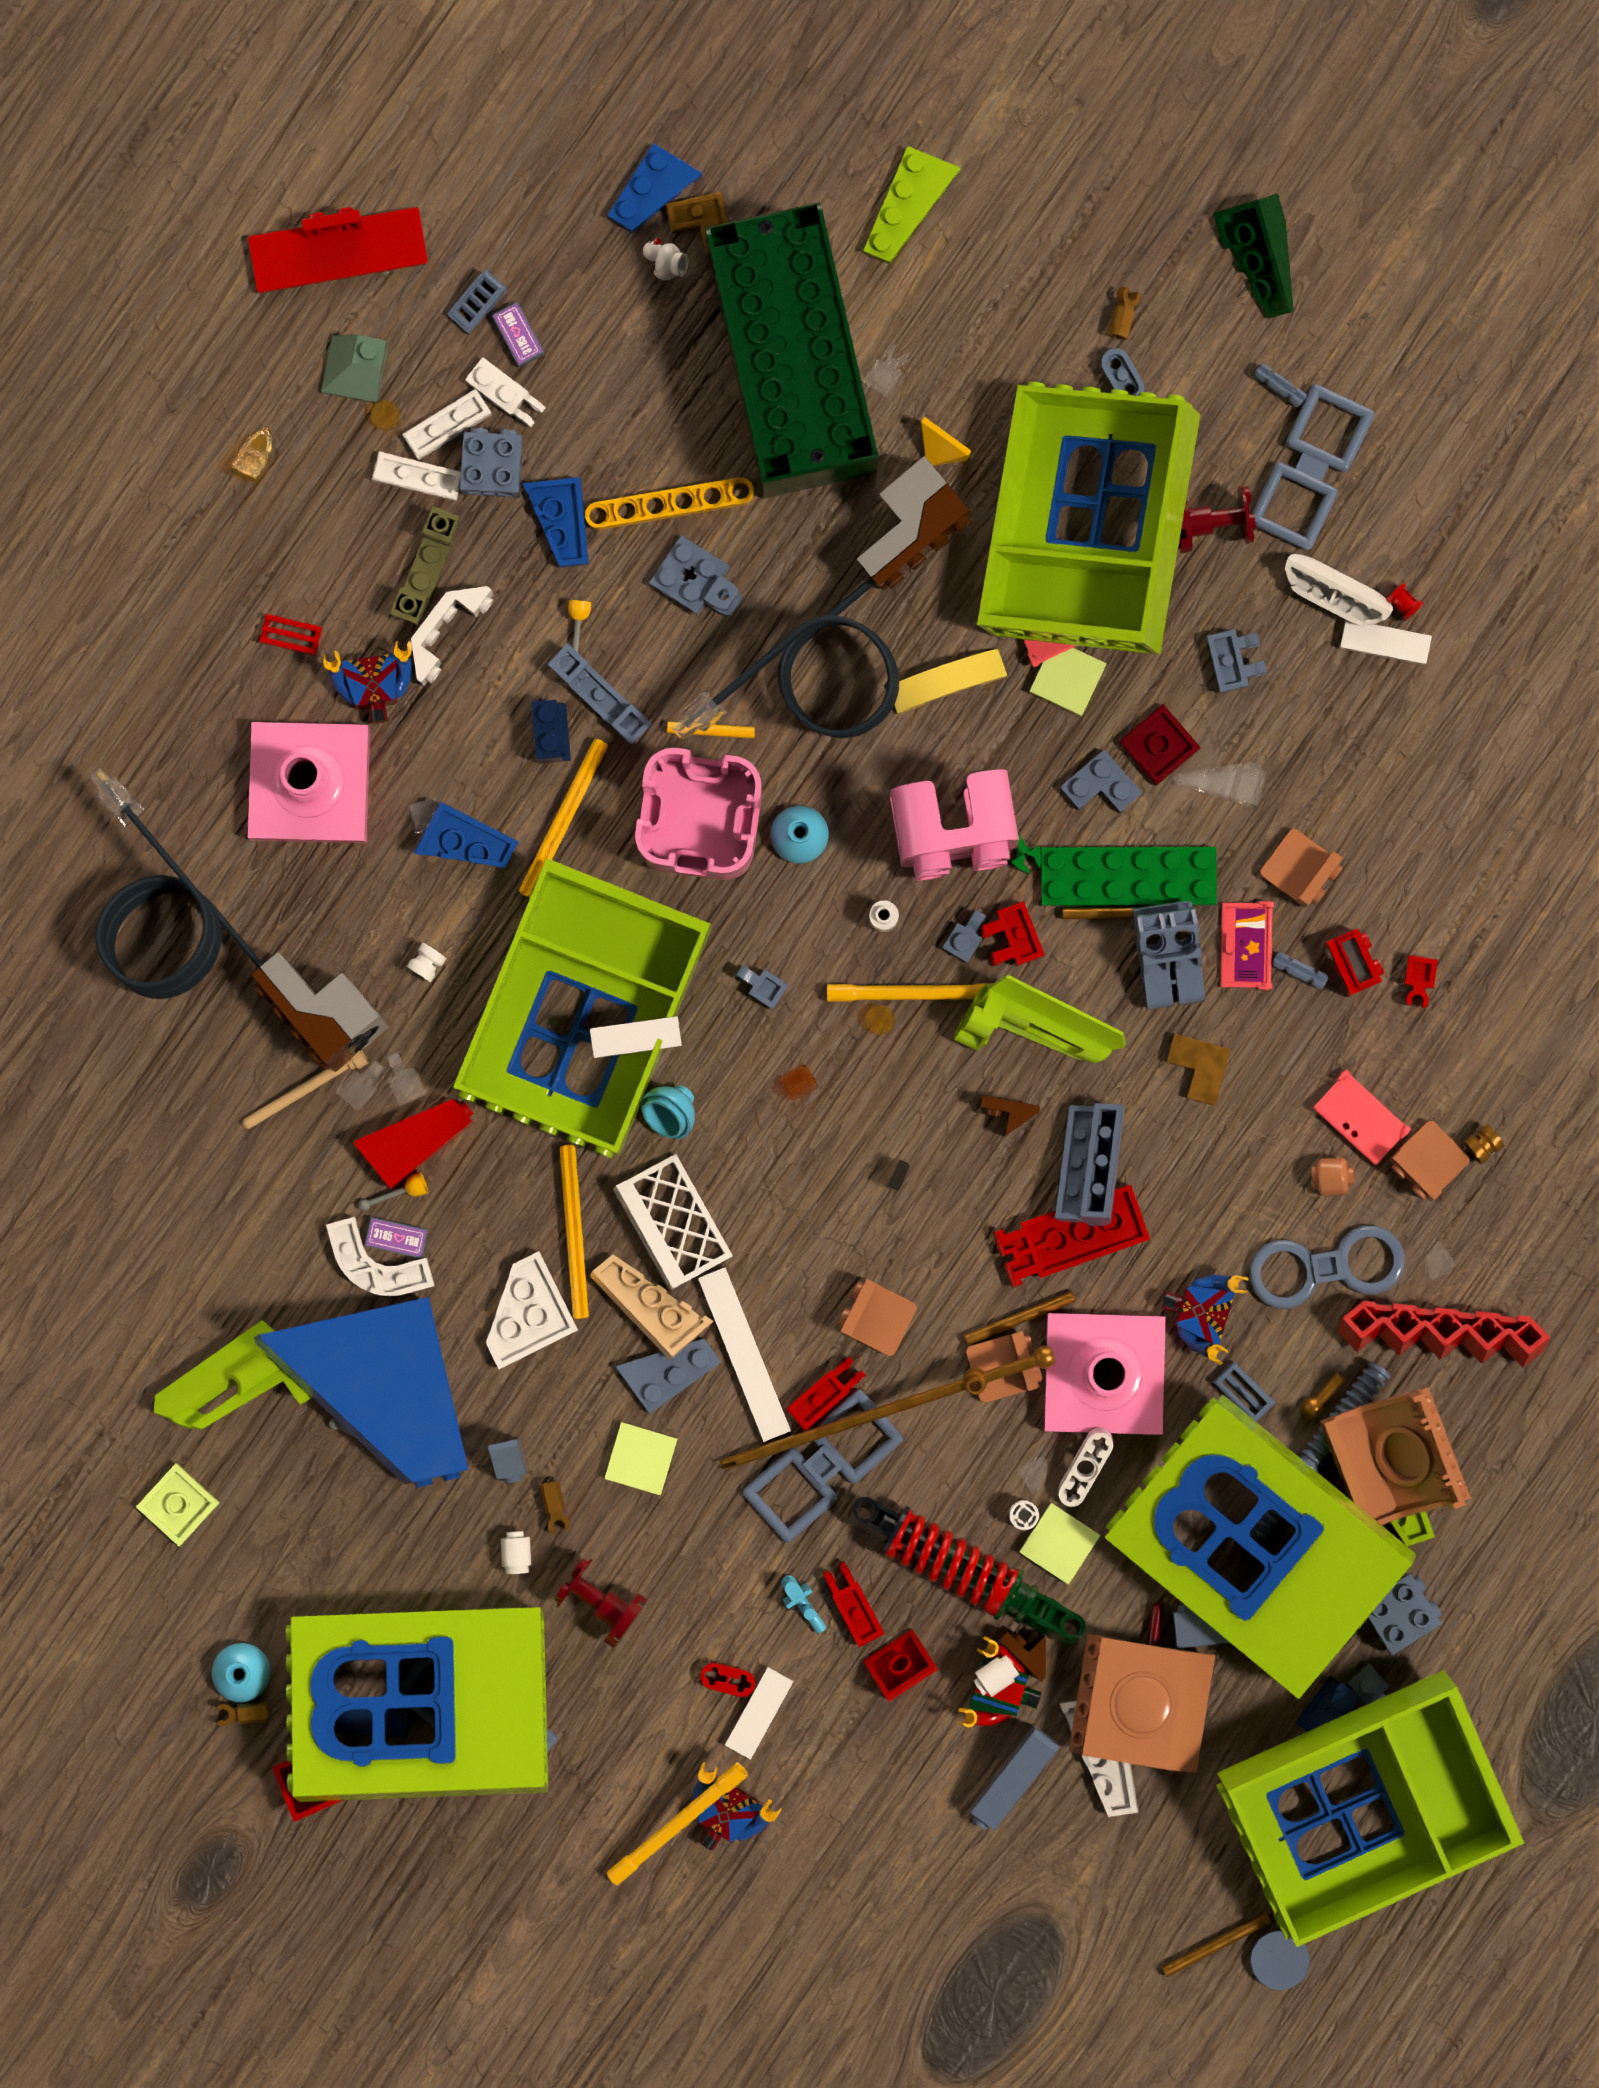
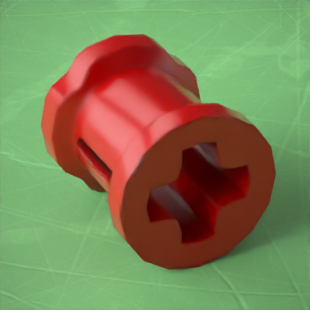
(1404, 602)

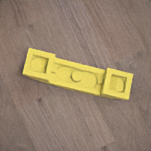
(949, 679)

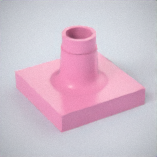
(330, 808)
(1072, 1396)

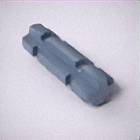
(1280, 385)
(1300, 970)

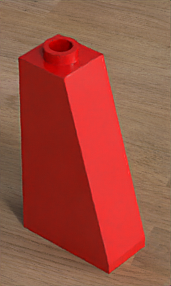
(410, 1143)

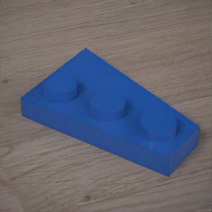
(652, 187)
(562, 516)
(464, 838)

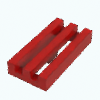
(266, 628)

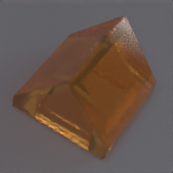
(799, 1082)

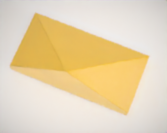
(940, 446)

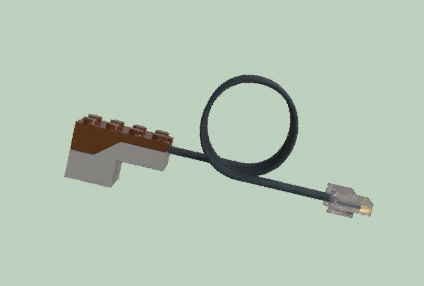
(928, 516)
(332, 1022)

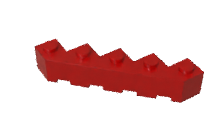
(1443, 1331)

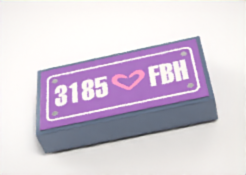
(518, 334)
(396, 1237)

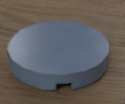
(1278, 1961)

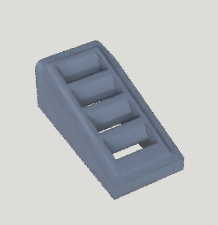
(477, 286)

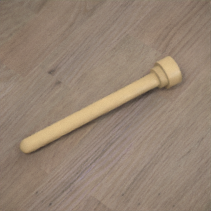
(358, 1060)

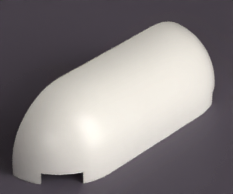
(1336, 591)

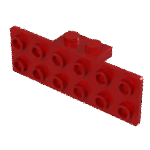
(337, 248)

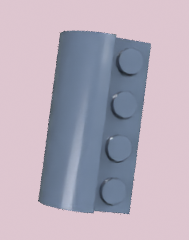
(1090, 1164)

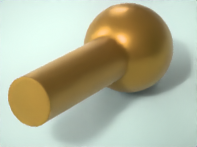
(1313, 1407)

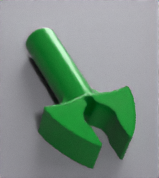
(1022, 849)

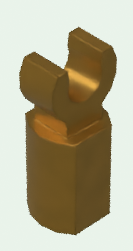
(1123, 313)
(554, 1504)
(245, 1713)

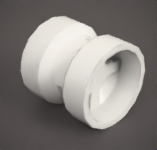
(426, 962)
(1020, 1512)

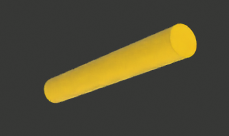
(722, 730)

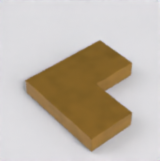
(697, 213)
(1208, 1065)

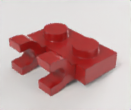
(1019, 934)

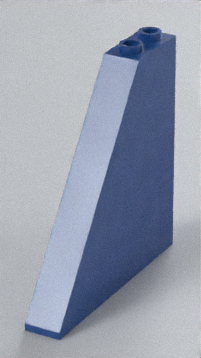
(381, 1382)

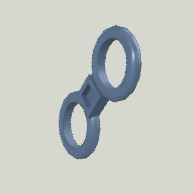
(1326, 1267)

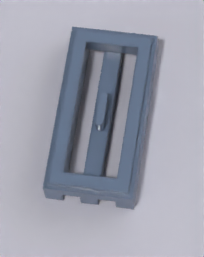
(1226, 1374)

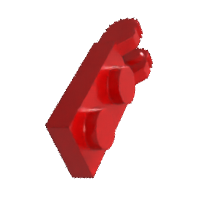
(822, 1396)
(854, 1608)

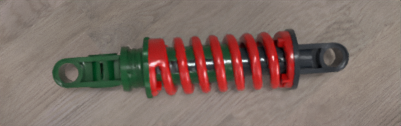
(992, 1584)

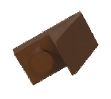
(1017, 1112)
(1034, 1658)

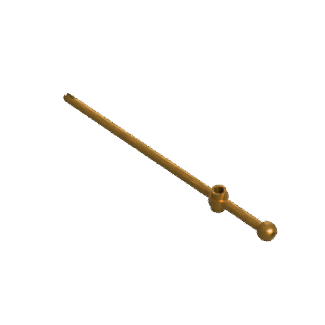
(974, 1381)

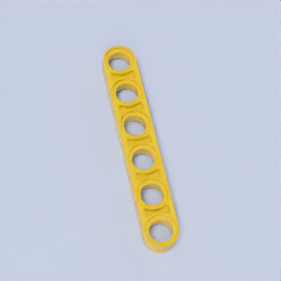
(670, 508)

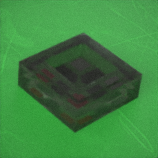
(899, 1175)

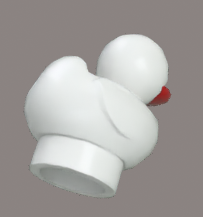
(667, 258)

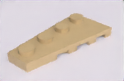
(658, 1315)

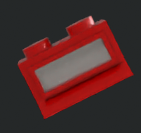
(1354, 961)

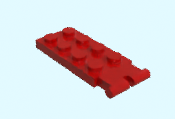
(1054, 1245)

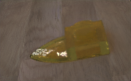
(254, 456)

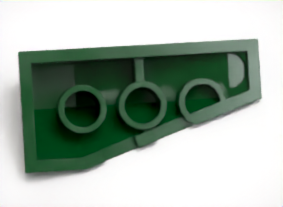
(1260, 245)

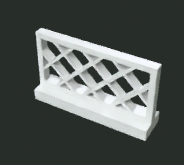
(651, 1236)

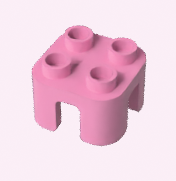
(699, 814)
(932, 848)

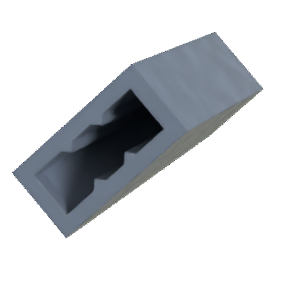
(1013, 1778)

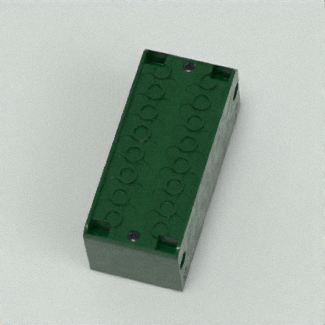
(792, 350)

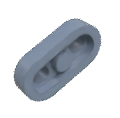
(1123, 376)

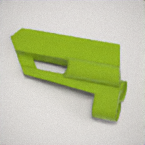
(1026, 1010)
(236, 1363)

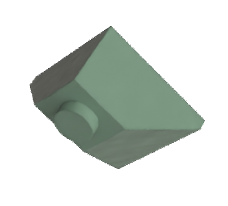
(355, 367)

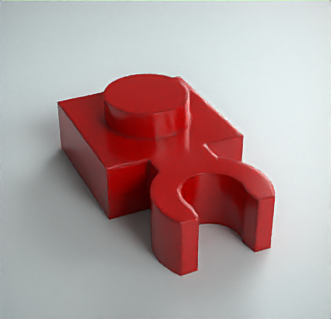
(1420, 974)

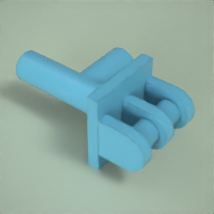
(797, 1595)

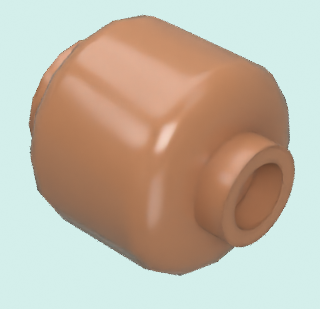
(1332, 1176)

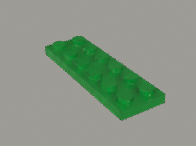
(1128, 876)

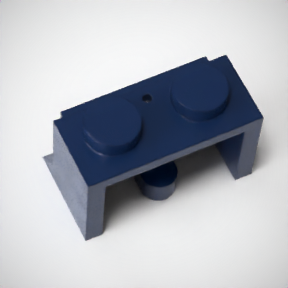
(551, 731)
(1329, 1703)

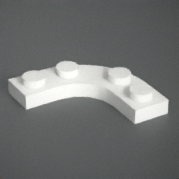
(366, 1272)

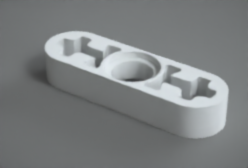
(1102, 1453)

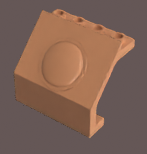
(1395, 1457)
(1141, 1704)

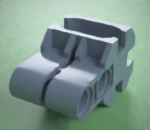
(1156, 958)

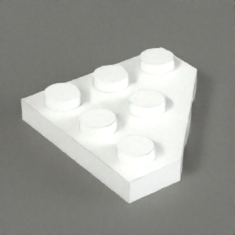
(528, 1313)

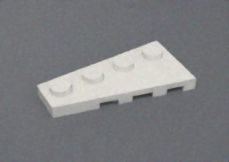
(1111, 1778)

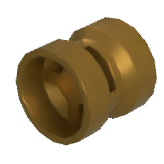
(1485, 1143)

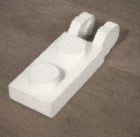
(502, 391)

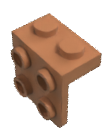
(1301, 868)
(1429, 1161)
(877, 1317)
(1001, 1352)

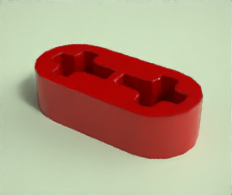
(726, 1686)

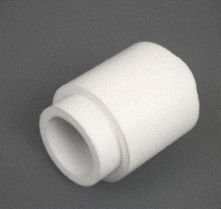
(883, 925)
(515, 1553)
(995, 1676)

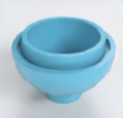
(799, 849)
(669, 1111)
(254, 1665)

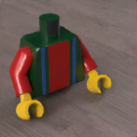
(1004, 1704)

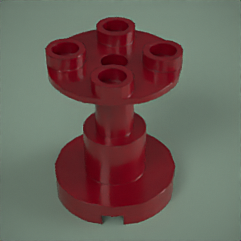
(1201, 520)
(609, 1608)

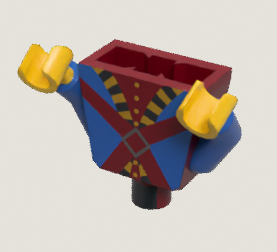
(372, 681)
(1204, 1312)
(732, 1815)

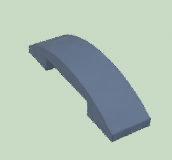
(599, 694)

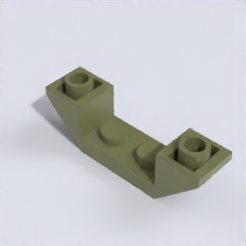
(427, 567)

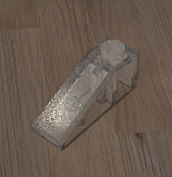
(1231, 783)

